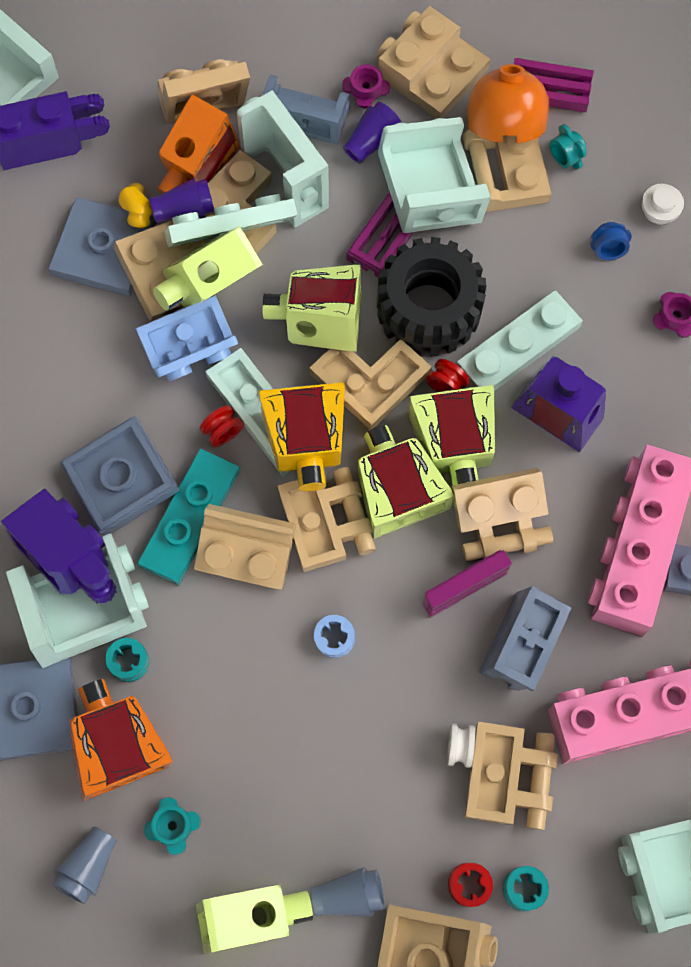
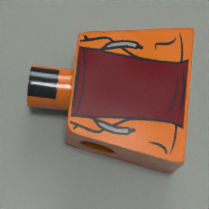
(197, 144)
(113, 742)

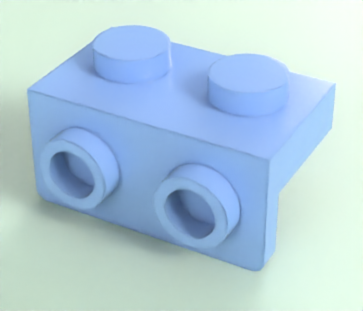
(186, 338)

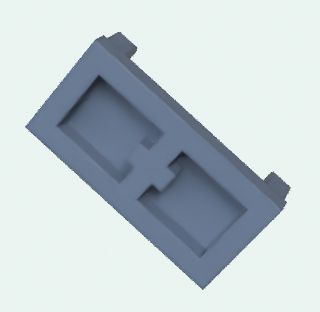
(315, 115)
(525, 639)

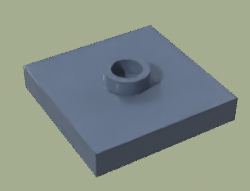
(87, 245)
(119, 476)
(36, 708)

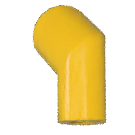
(133, 199)

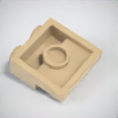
(431, 62)
(218, 83)
(435, 940)

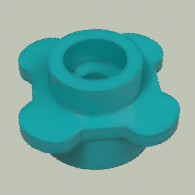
(568, 148)
(158, 827)

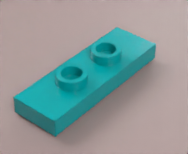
(179, 530)

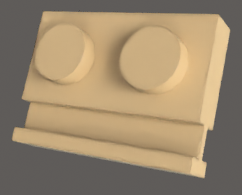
(244, 546)

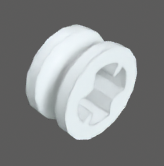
(461, 745)

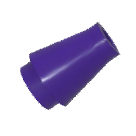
(369, 130)
(184, 199)

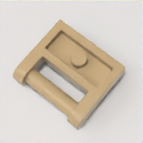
(520, 169)

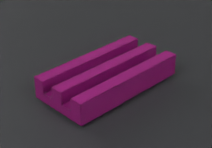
(561, 78)
(369, 261)
(466, 583)

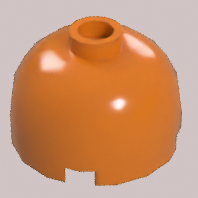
(509, 105)

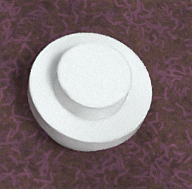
(662, 204)

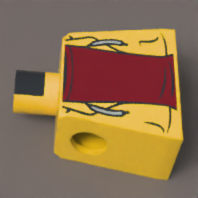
(305, 429)

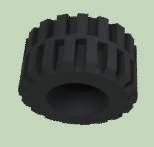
(435, 266)

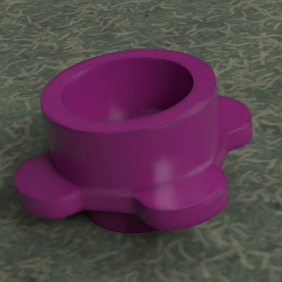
(369, 76)
(671, 303)

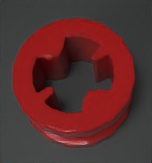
(447, 376)
(221, 426)
(484, 880)

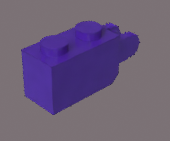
(48, 128)
(61, 547)

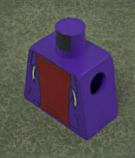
(563, 402)

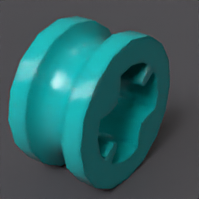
(138, 651)
(535, 877)

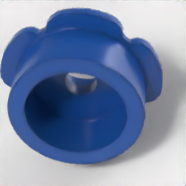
(611, 241)

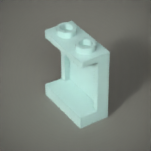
(24, 64)
(269, 127)
(431, 175)
(73, 623)
(661, 875)

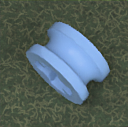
(346, 629)

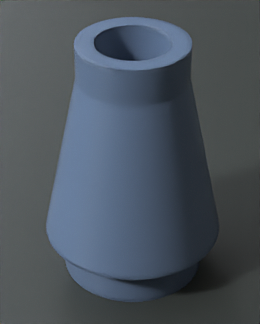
(84, 867)
(350, 895)

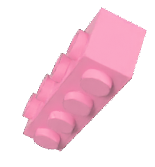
(643, 541)
(622, 714)

